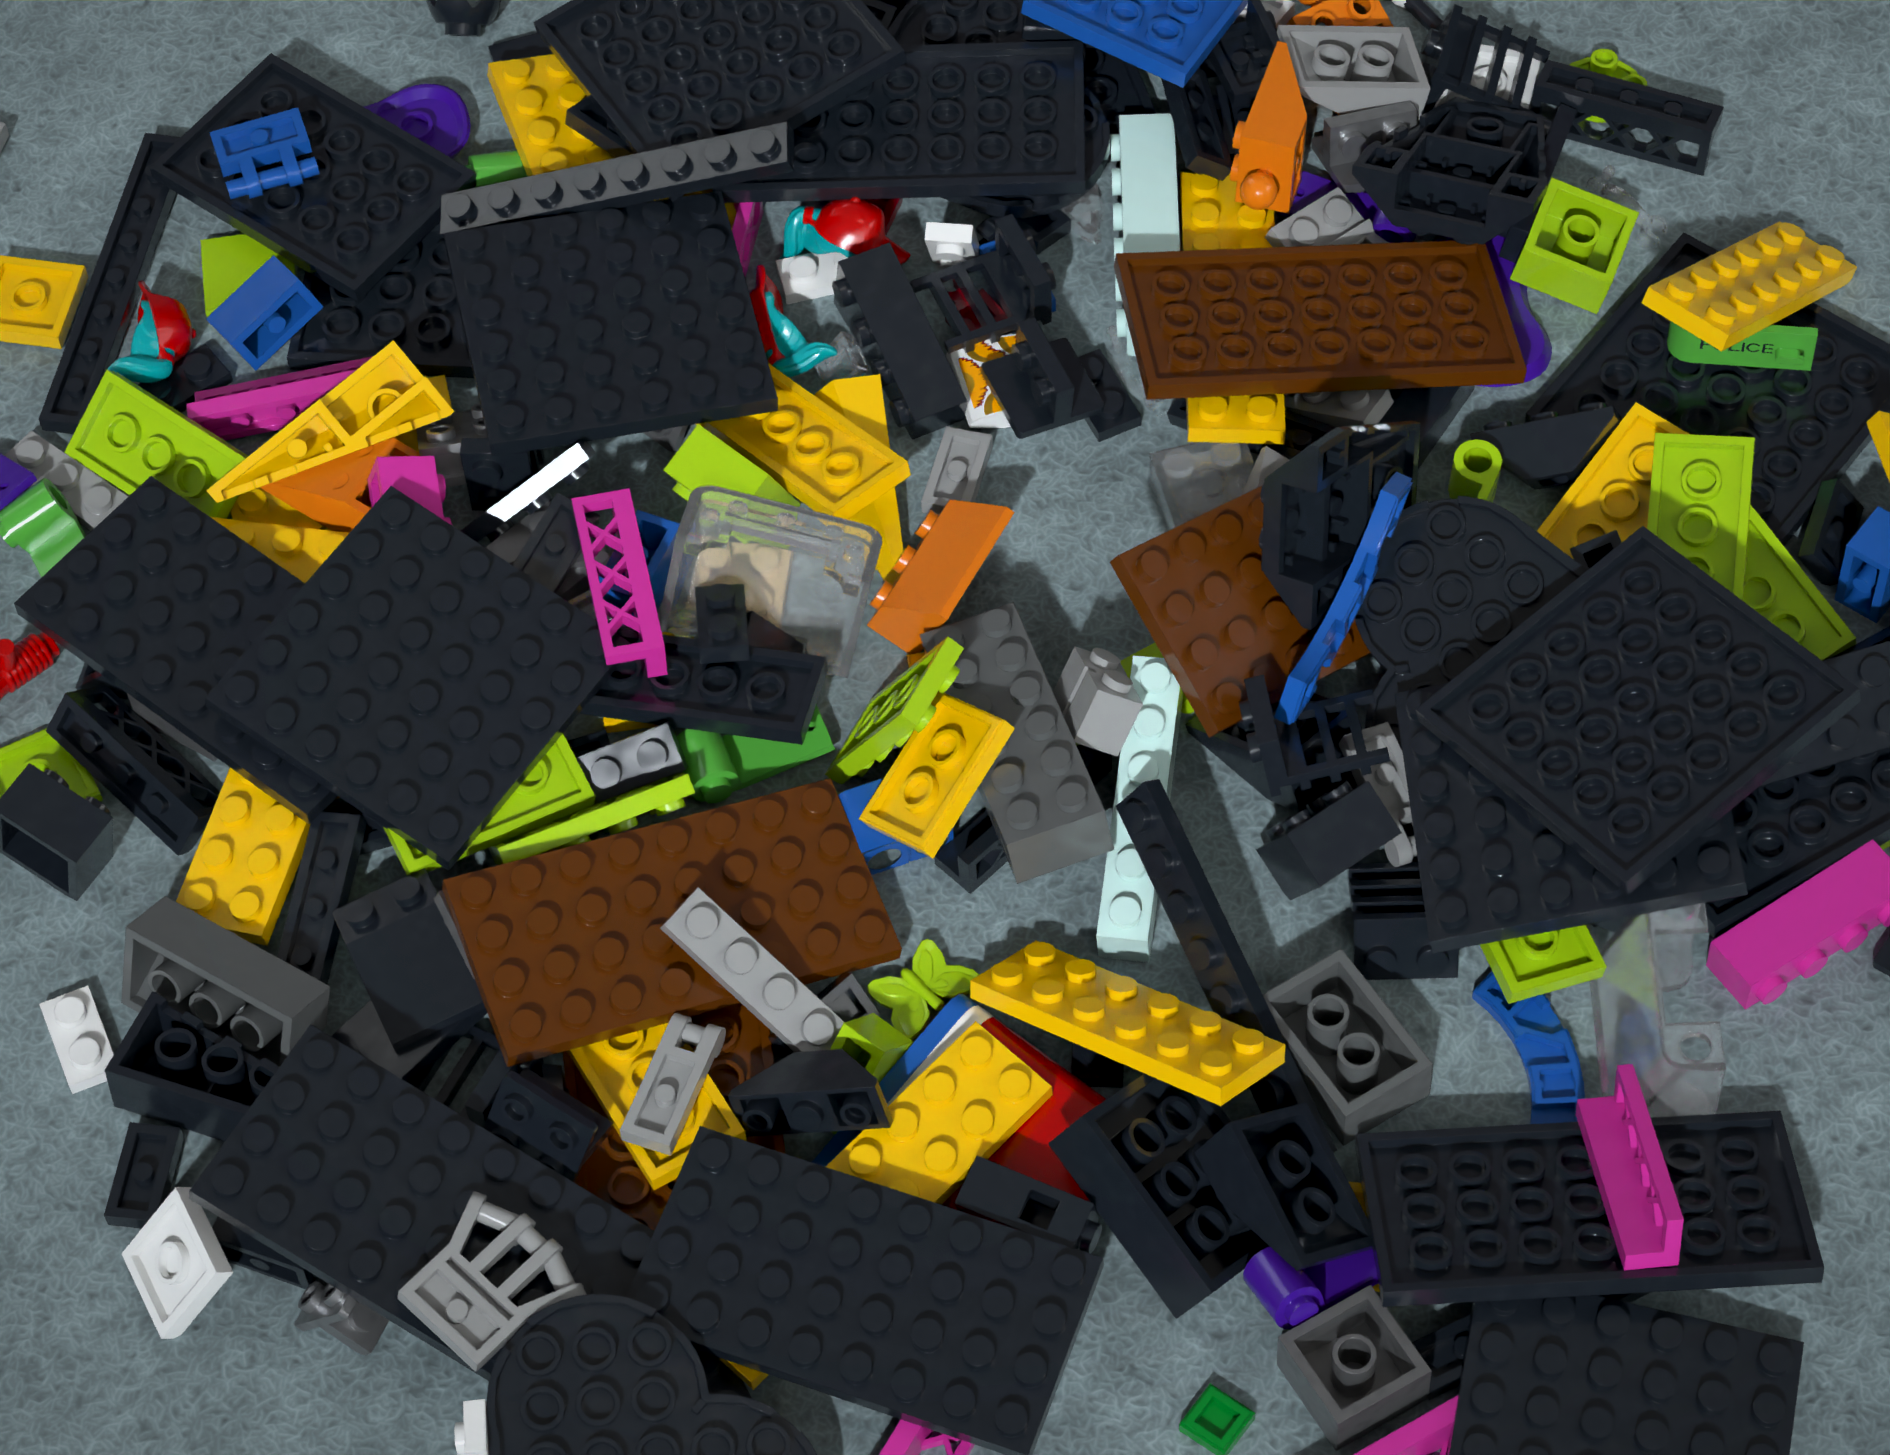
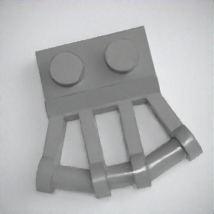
(1324, 222)
(464, 1305)

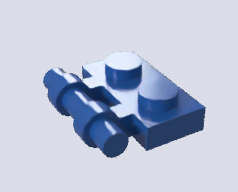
(262, 143)

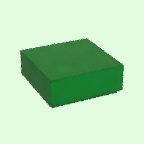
(1217, 1421)

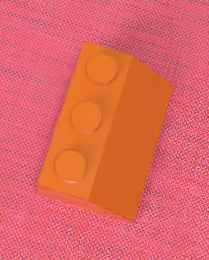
(936, 571)

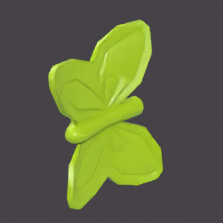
(919, 986)

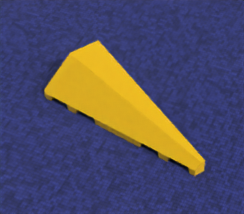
(863, 404)
(366, 408)

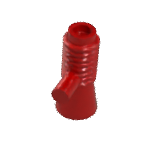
(25, 660)

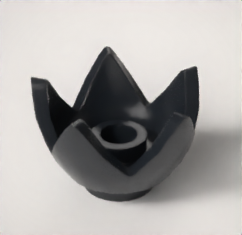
(461, 18)

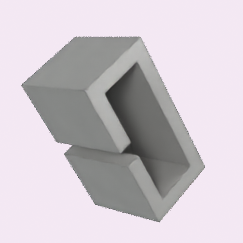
(1097, 700)

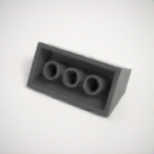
(220, 980)

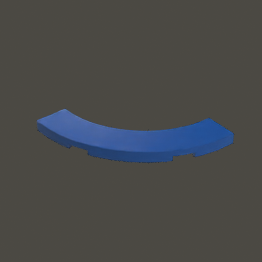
(1350, 596)
(1544, 1050)

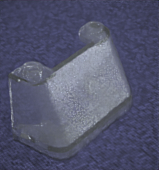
(795, 564)

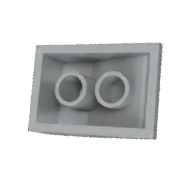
(1356, 66)

